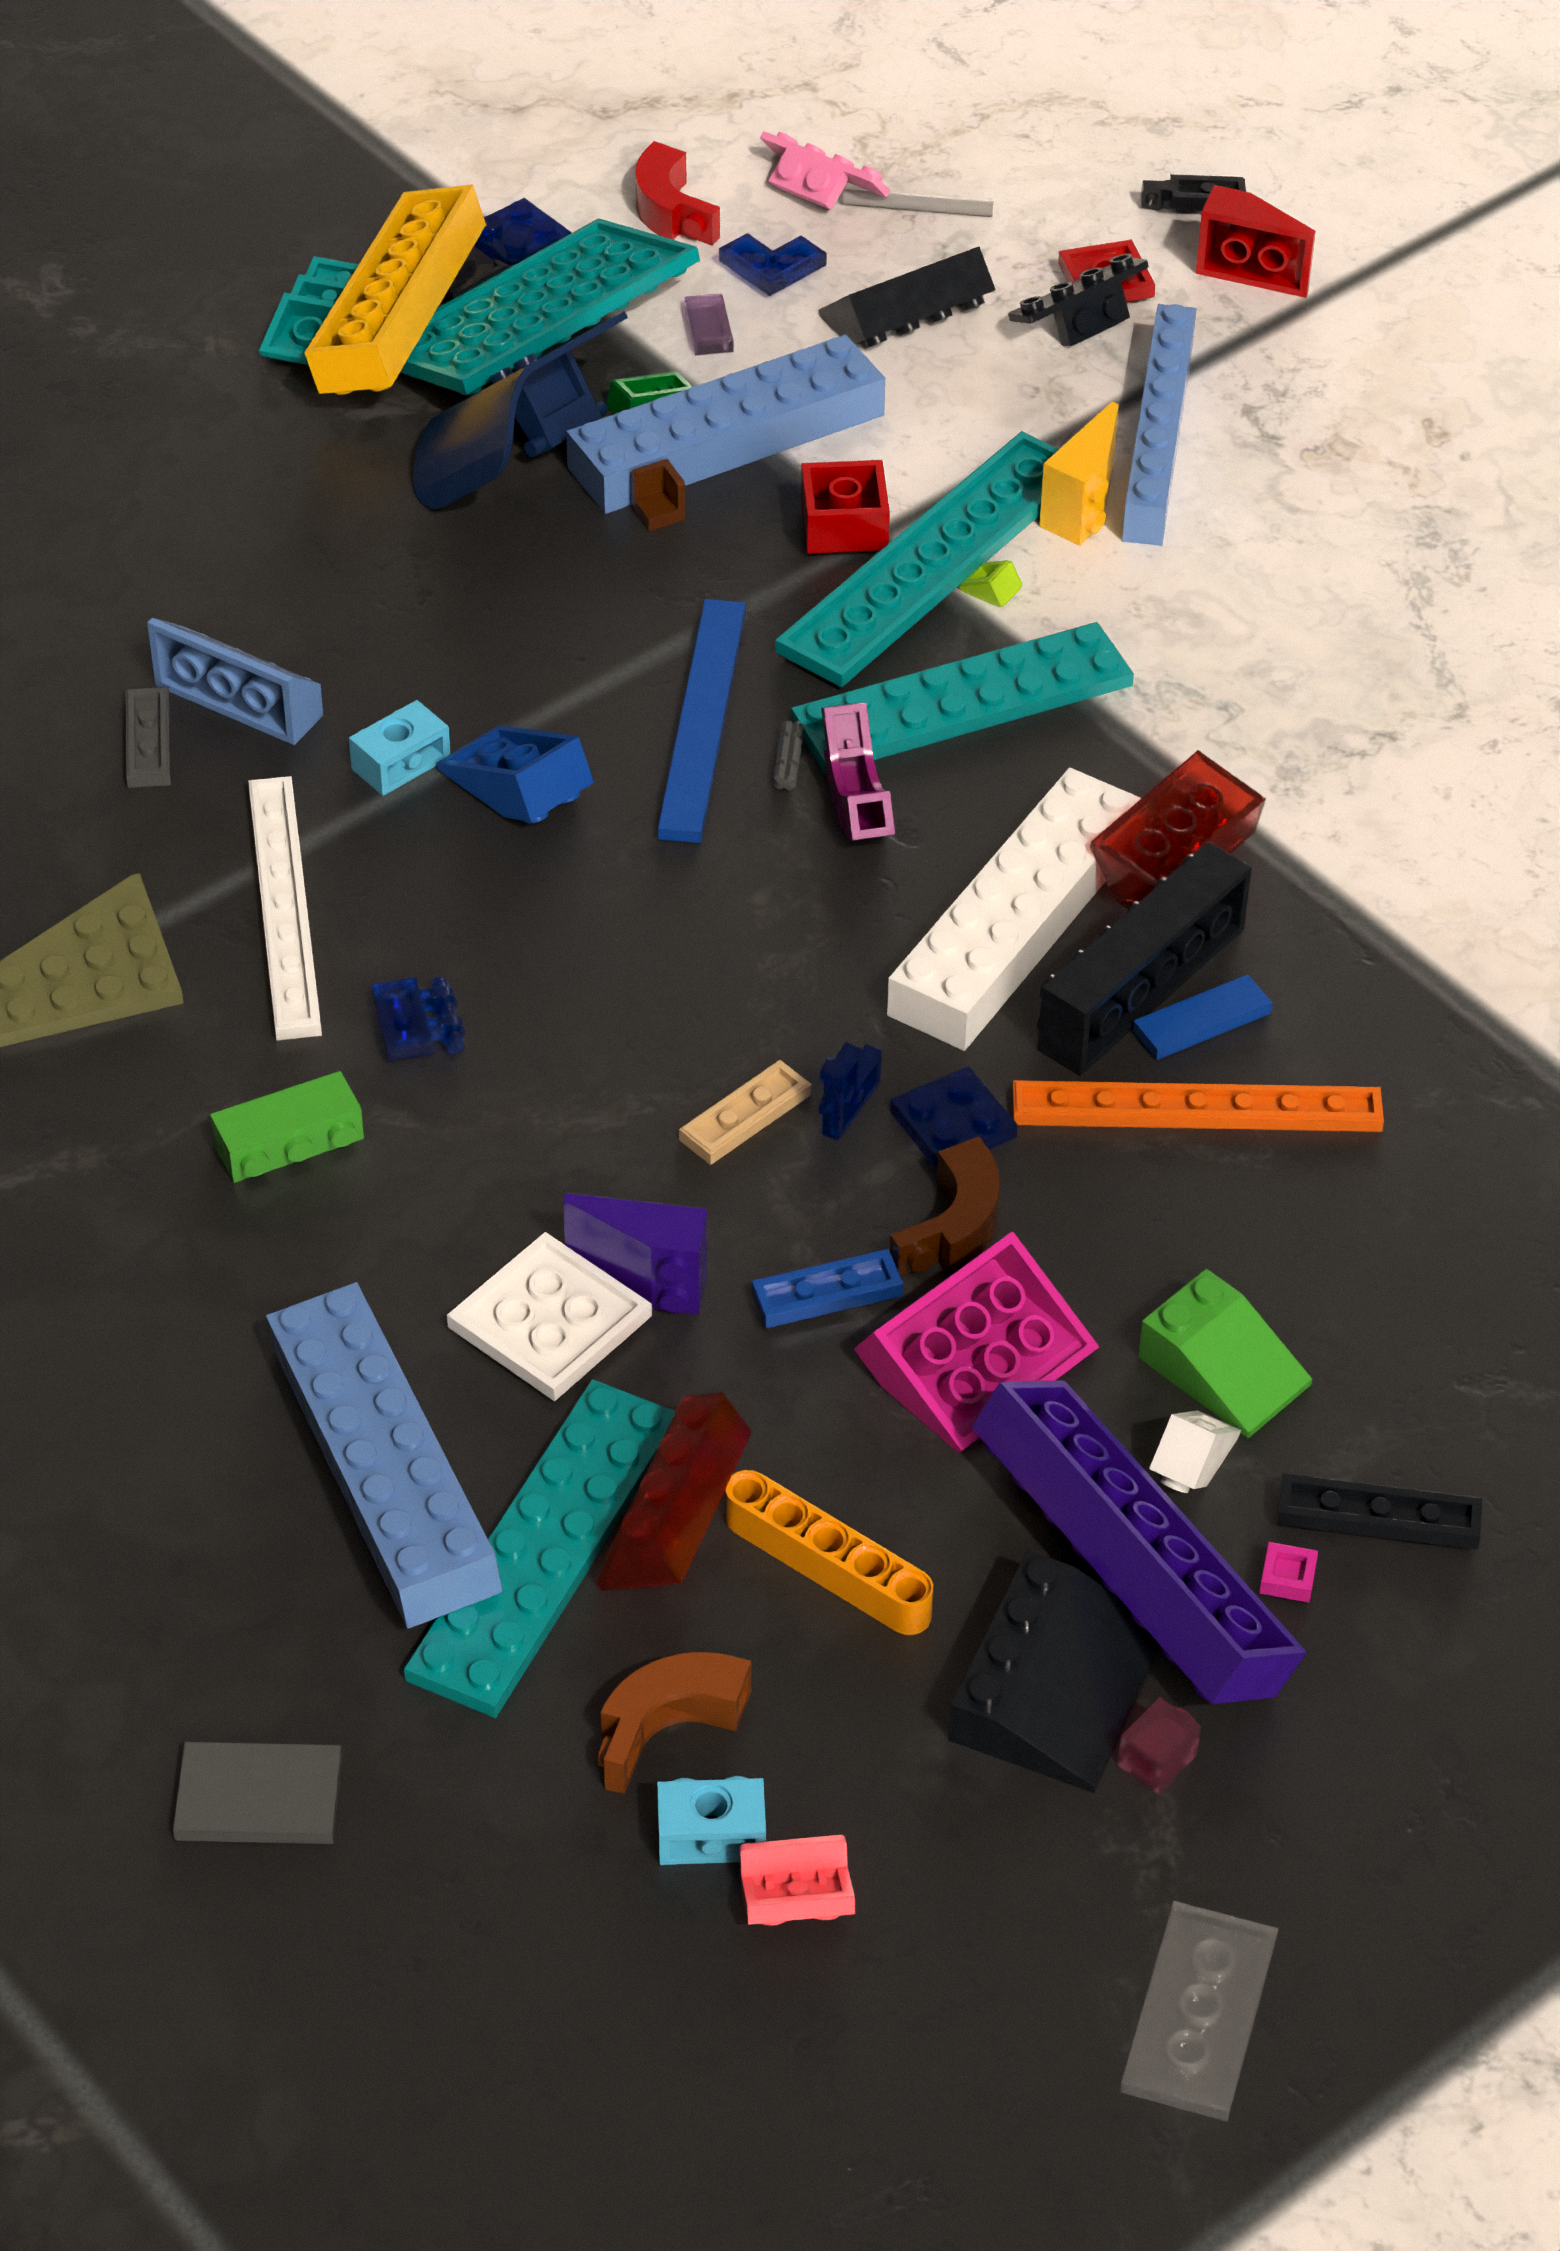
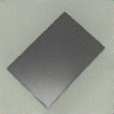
(258, 1793)

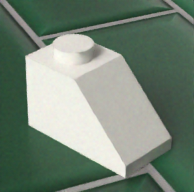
(1192, 1450)

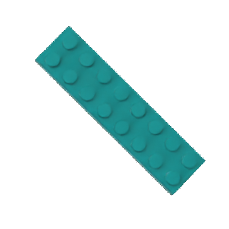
(978, 691)
(544, 1548)

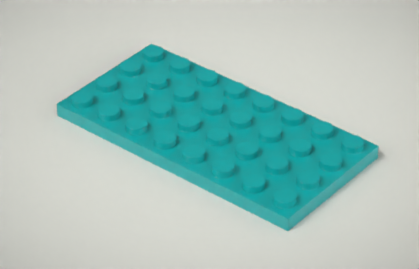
(543, 302)

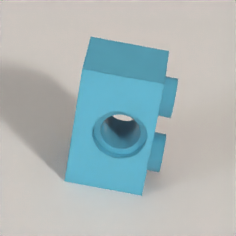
(399, 747)
(690, 1837)

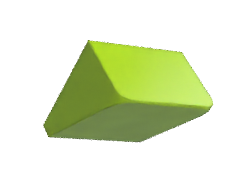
(993, 582)

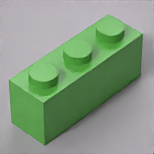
(287, 1126)

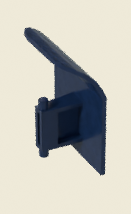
(475, 437)

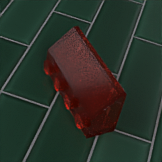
(1174, 819)
(677, 1495)

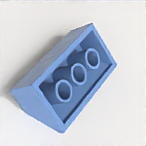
(233, 682)

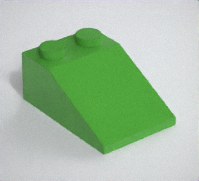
(1222, 1354)

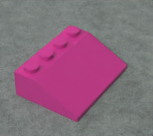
(969, 1334)

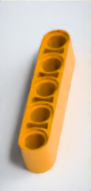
(829, 1552)

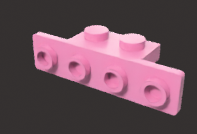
(815, 176)

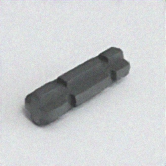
(788, 755)

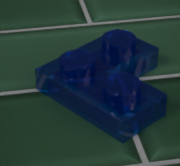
(770, 268)
(847, 1086)

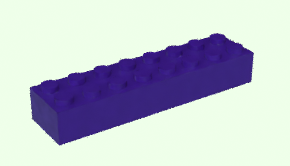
(1138, 1542)

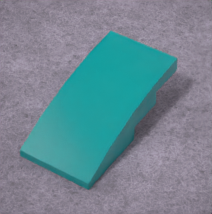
(305, 309)

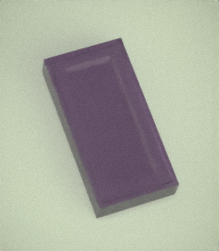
(708, 324)

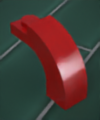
(660, 203)

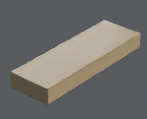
(745, 1112)

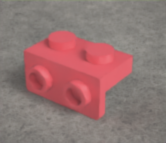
(796, 1880)

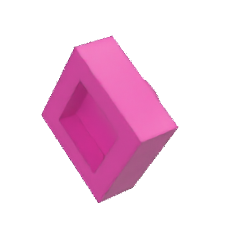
(1289, 1572)

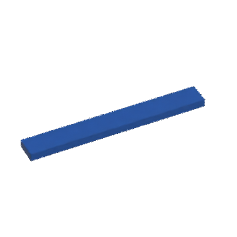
(702, 722)

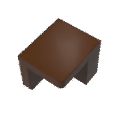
(658, 495)

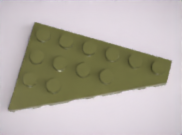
(88, 969)

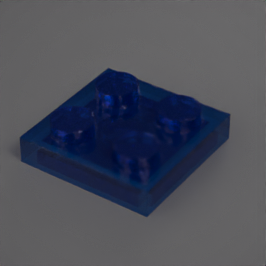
(518, 232)
(952, 1113)

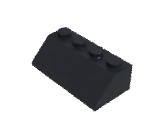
(910, 298)

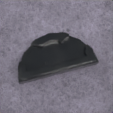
(473, 275)

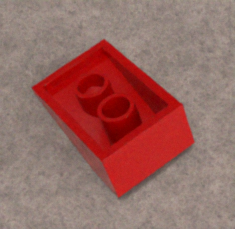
(1254, 243)

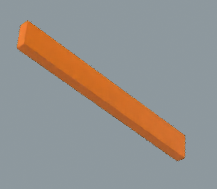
(1197, 1106)

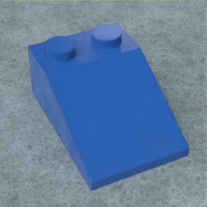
(520, 771)

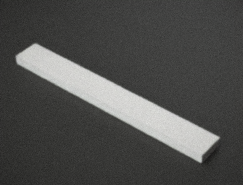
(284, 909)

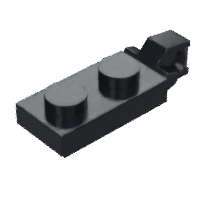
(1184, 191)

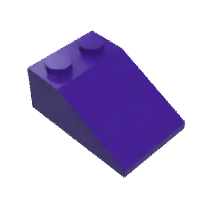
(643, 1245)

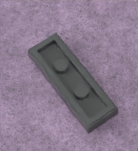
(148, 737)

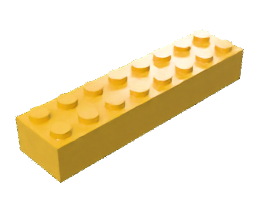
(395, 290)

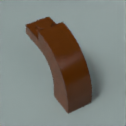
(965, 1229)

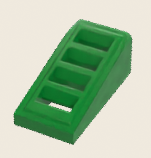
(638, 390)

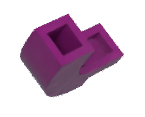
(856, 792)

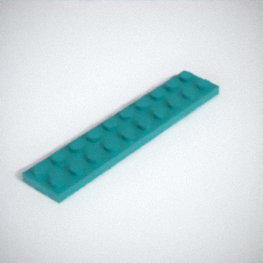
(921, 565)

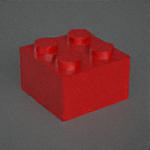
(844, 506)

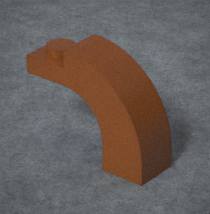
(664, 1693)

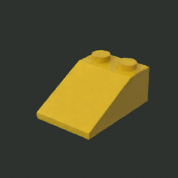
(1079, 480)

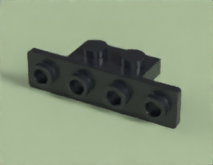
(1086, 304)

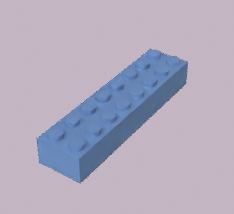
(729, 420)
(384, 1456)

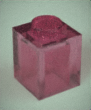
(1159, 1745)

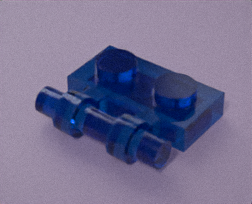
(404, 1020)

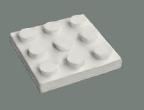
(549, 1316)

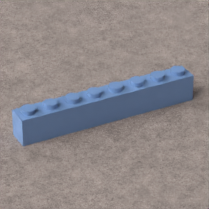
(1159, 425)

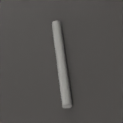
(919, 202)

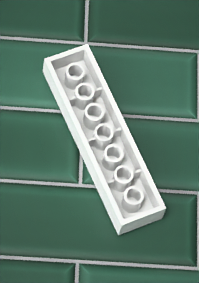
(1008, 914)

